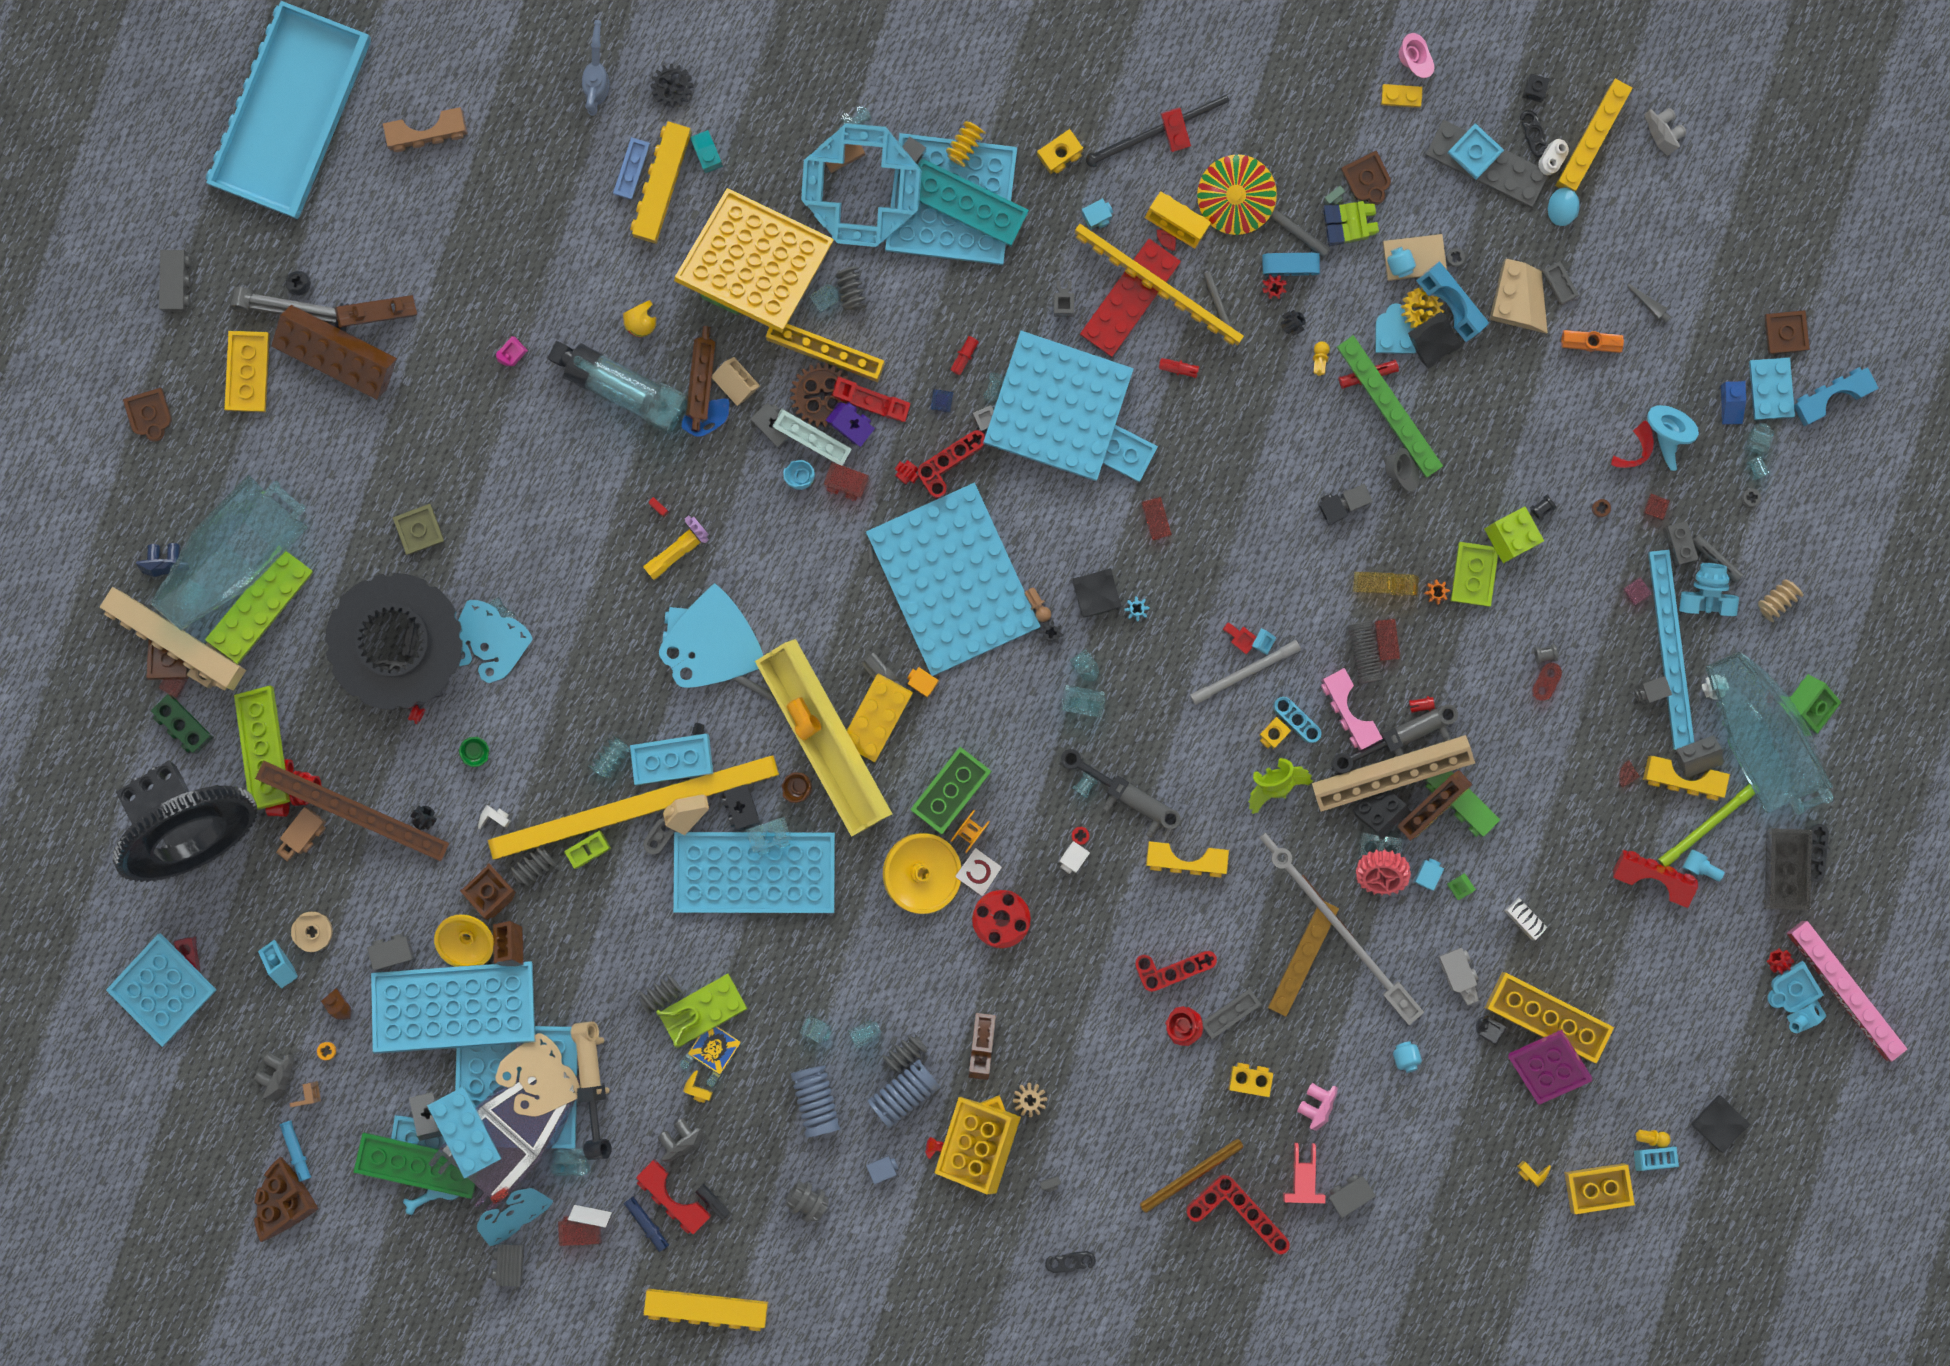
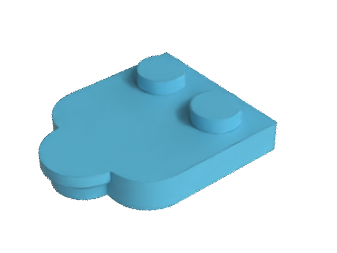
(1392, 332)
(1794, 989)

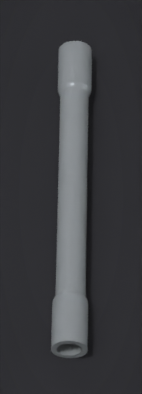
(1206, 692)

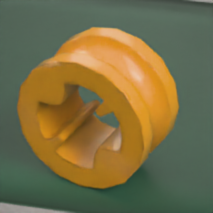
(324, 1045)

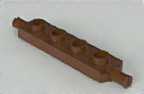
(700, 378)

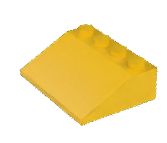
(977, 1145)

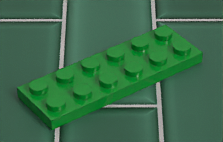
(409, 1165)

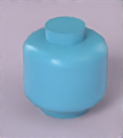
(1401, 262)
(1407, 1057)

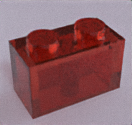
(846, 481)
(578, 1233)

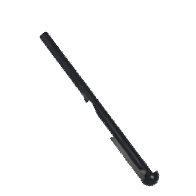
(1092, 159)

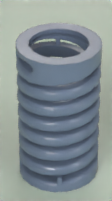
(906, 1094)
(820, 1101)

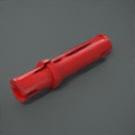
(1383, 369)

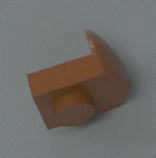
(337, 1005)

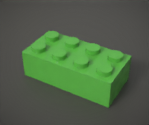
(950, 790)

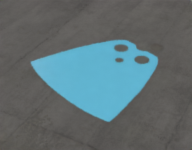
(717, 636)

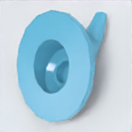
(1672, 429)

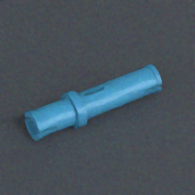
(295, 1151)

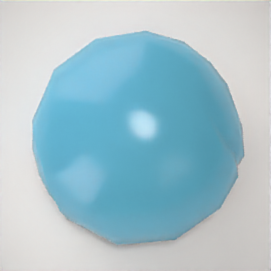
(805, 474)

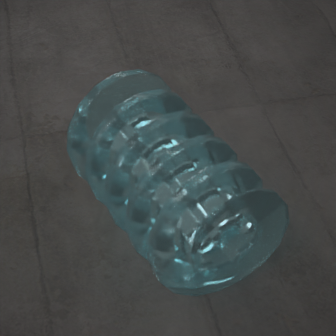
(610, 757)

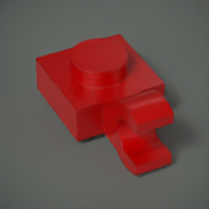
(1242, 639)

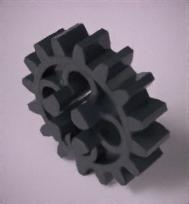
(682, 81)

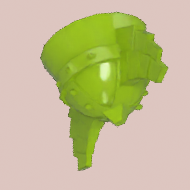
(1277, 783)

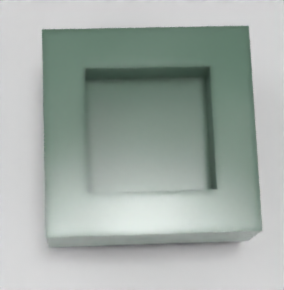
(1334, 197)

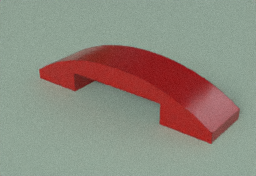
(870, 400)

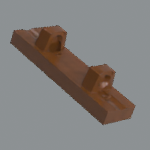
(375, 311)

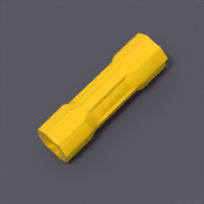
(683, 545)

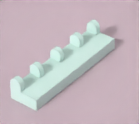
(811, 437)

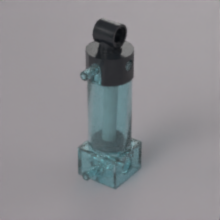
(591, 370)

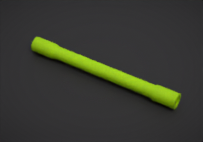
(1674, 853)

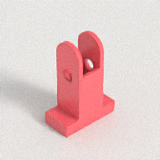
(1304, 1180)

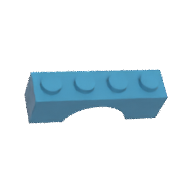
(1467, 317)
(1814, 407)

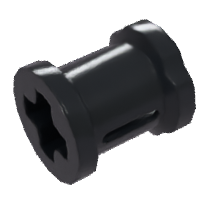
(1543, 507)

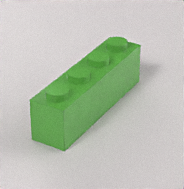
(1467, 808)

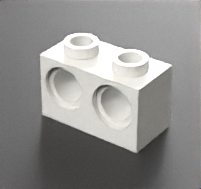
(1073, 858)

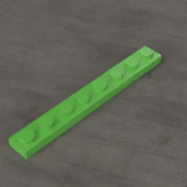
(1389, 406)

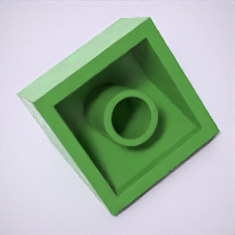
(1815, 702)

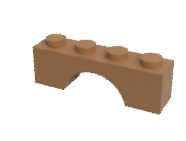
(450, 125)

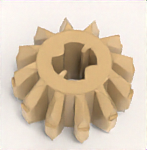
(1025, 1104)

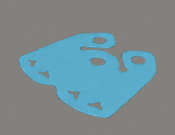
(494, 631)
(522, 1212)

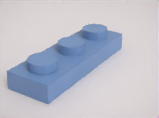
(631, 168)

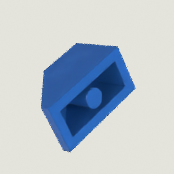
(1733, 402)

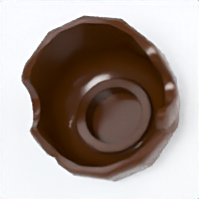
(802, 785)

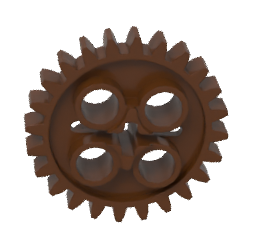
(819, 377)

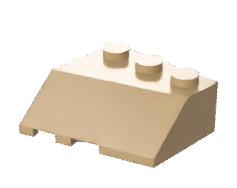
(1520, 297)

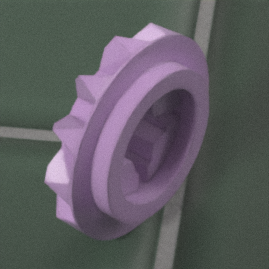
(697, 528)

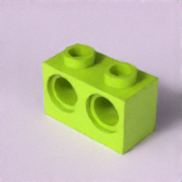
(587, 850)

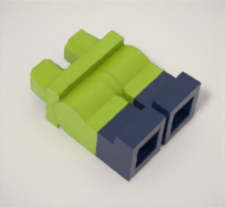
(1348, 222)

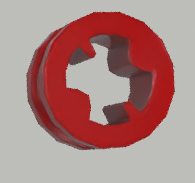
(416, 714)
(1084, 840)

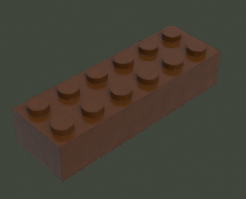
(333, 352)

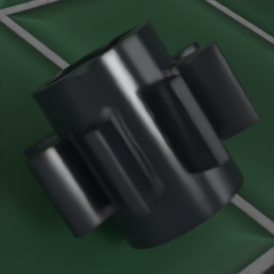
(1293, 322)
(1046, 636)
(423, 817)

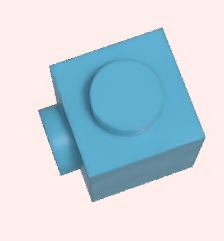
(1097, 214)
(1429, 874)

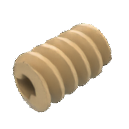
(1778, 599)

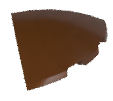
(281, 1201)

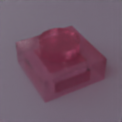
(1637, 591)

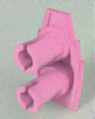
(1321, 1115)

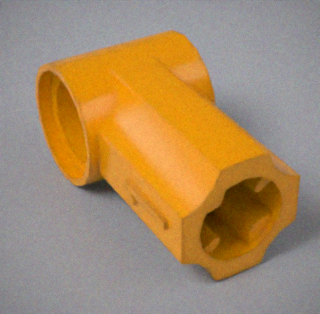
(805, 722)

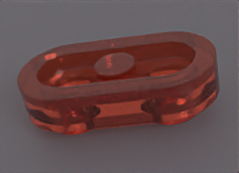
(1547, 682)

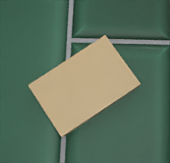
(1425, 251)

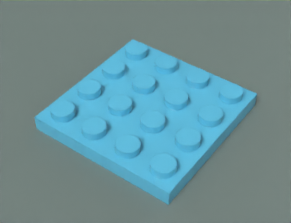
(161, 989)

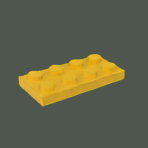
(247, 371)
(877, 716)

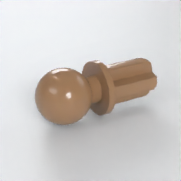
(1042, 613)

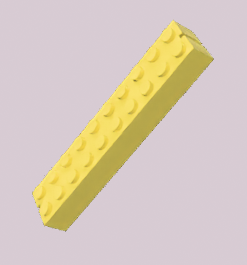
(829, 749)

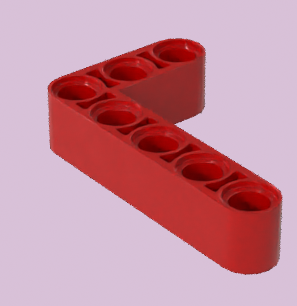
(1242, 1208)

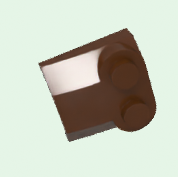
(488, 892)

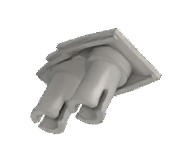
(1662, 134)

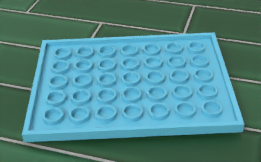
(953, 579)

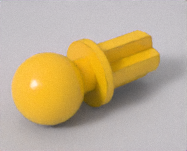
(1320, 358)
(1654, 1138)

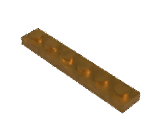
(1301, 961)

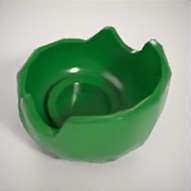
(474, 751)

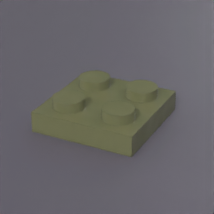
(418, 529)

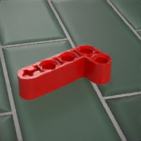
(954, 460)
(1159, 974)

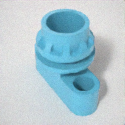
(1711, 581)

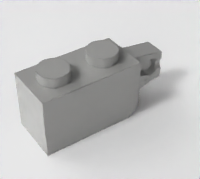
(1459, 974)

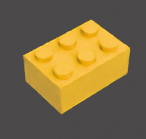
(1599, 1188)

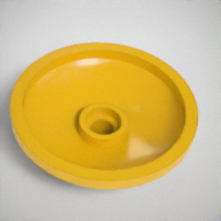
(458, 948)

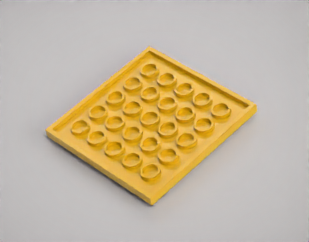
(754, 260)

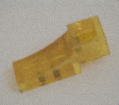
(1386, 583)

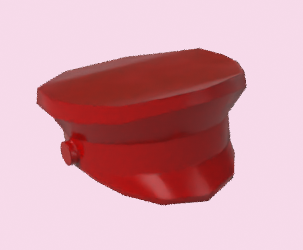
(1184, 1026)

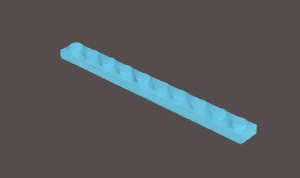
(1671, 647)

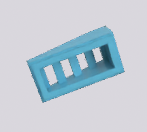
(1641, 1159)

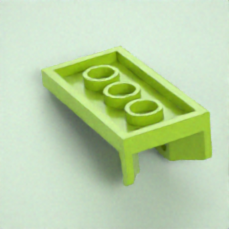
(702, 1011)

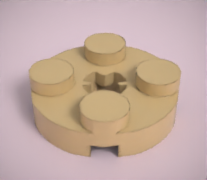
(304, 940)

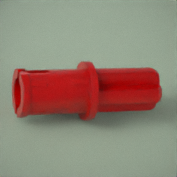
(964, 355)
(1178, 367)

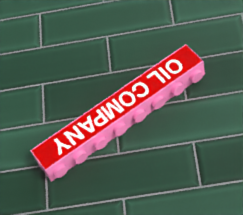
(1846, 991)

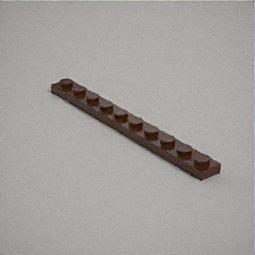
(351, 810)

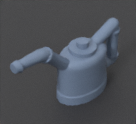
(595, 78)

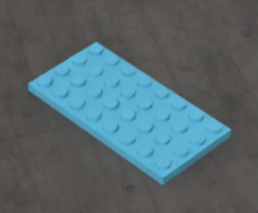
(724, 875)
(452, 1007)

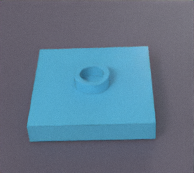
(1475, 151)

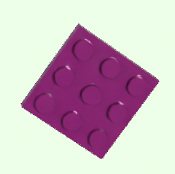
(1550, 1067)

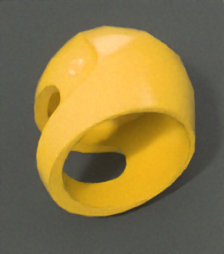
(638, 322)

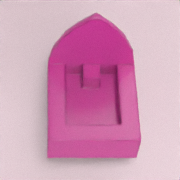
(511, 352)

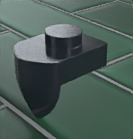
(1489, 1029)

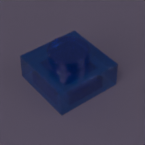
(941, 400)

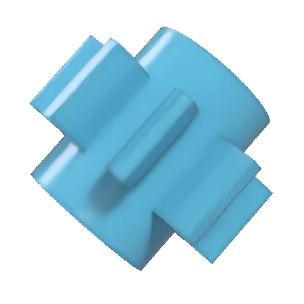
(1137, 614)

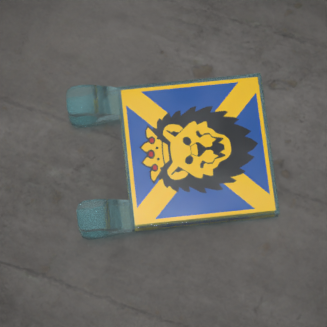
(714, 1051)

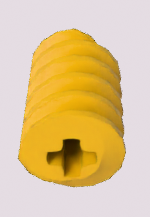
(964, 143)

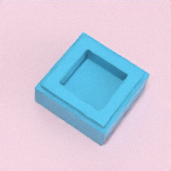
(1264, 641)

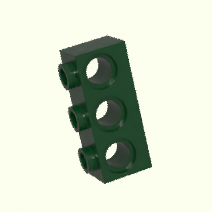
(179, 713)

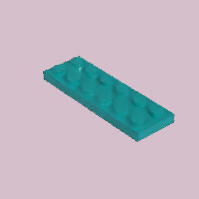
(970, 203)

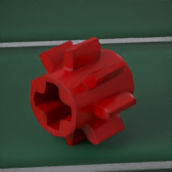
(1279, 285)
(906, 472)
(1780, 961)

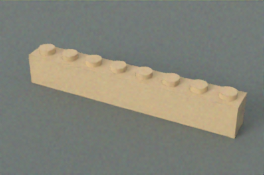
(168, 636)
(1393, 773)

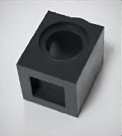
(1536, 88)
(1332, 509)

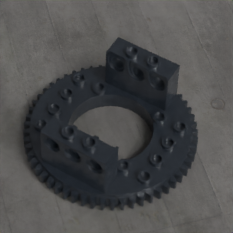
(191, 823)

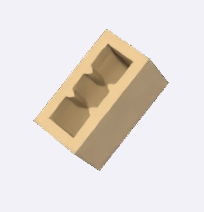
(735, 381)

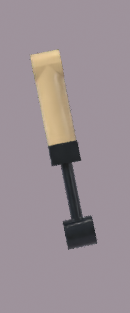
(591, 1090)

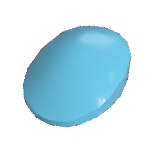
(1563, 206)

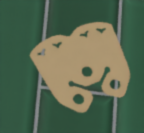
(548, 1071)

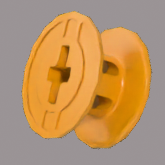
(970, 831)

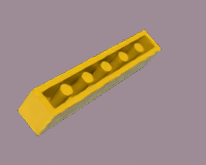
(1594, 135)
(661, 182)
(827, 351)
(705, 1308)

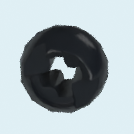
(301, 289)

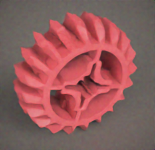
(1383, 872)

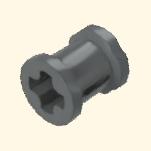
(1546, 654)

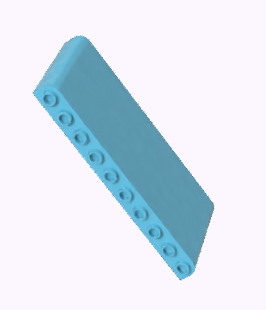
(288, 110)

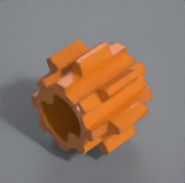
(1431, 592)

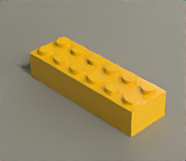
(1547, 1015)

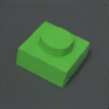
(1461, 886)

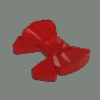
(932, 1146)

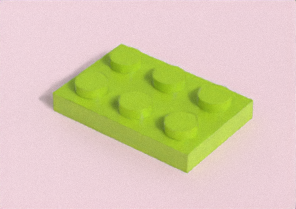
(1474, 574)

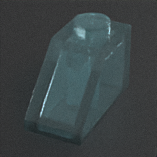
(864, 1033)

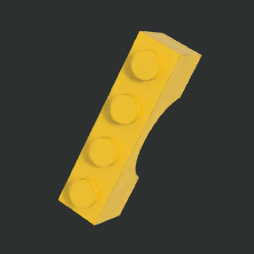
(1661, 771)
(1213, 861)

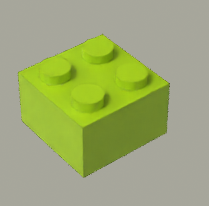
(1514, 534)

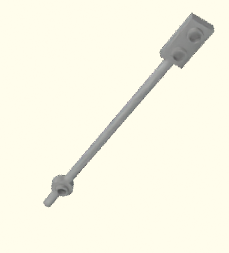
(1395, 993)

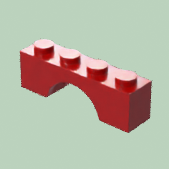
(1632, 868)
(691, 1215)

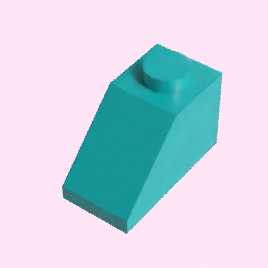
(706, 151)

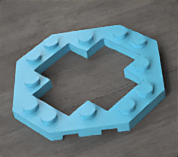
(892, 157)

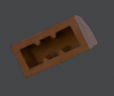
(508, 944)

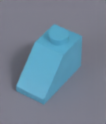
(277, 964)

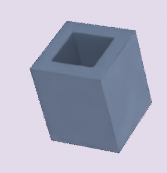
(882, 1169)

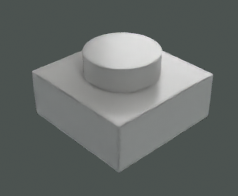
(983, 417)

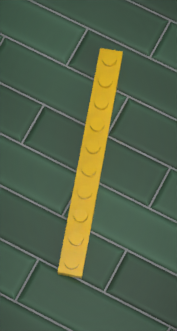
(1165, 290)

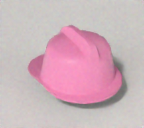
(1416, 55)

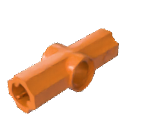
(1579, 340)

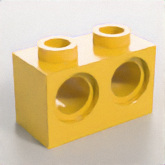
(1249, 1085)

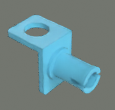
(1806, 1017)

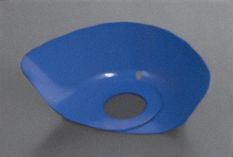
(717, 413)

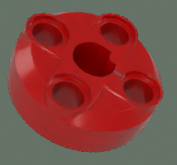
(1004, 928)

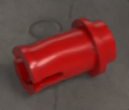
(1423, 704)

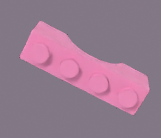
(1362, 732)

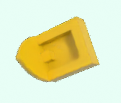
(698, 1093)
(1528, 1173)

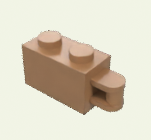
(301, 833)

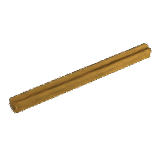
(1191, 1175)

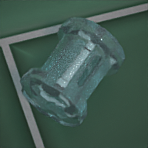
(1758, 467)
(1085, 785)

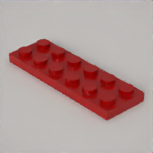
(1128, 300)

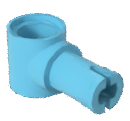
(1698, 864)

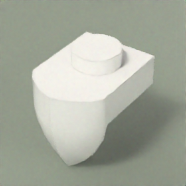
(499, 816)

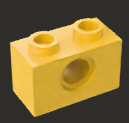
(1065, 141)

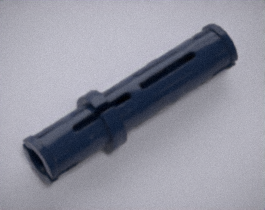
(652, 1232)

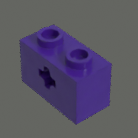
(840, 419)

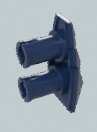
(153, 565)

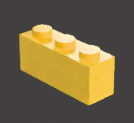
(1177, 220)

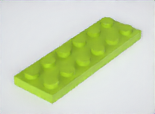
(258, 608)
(259, 742)

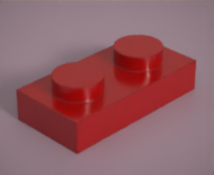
(1175, 129)

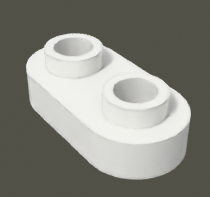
(1553, 155)

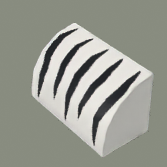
(1525, 919)

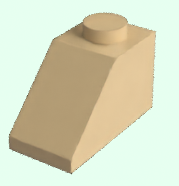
(685, 813)

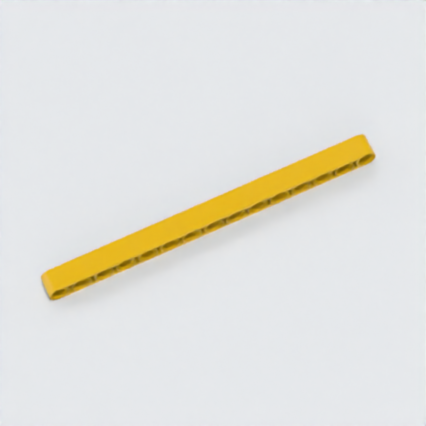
(631, 807)

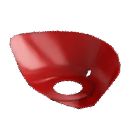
(1645, 436)

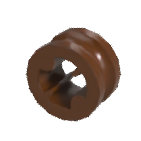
(1606, 511)

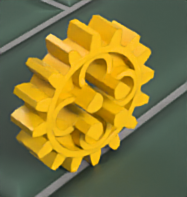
(1415, 300)

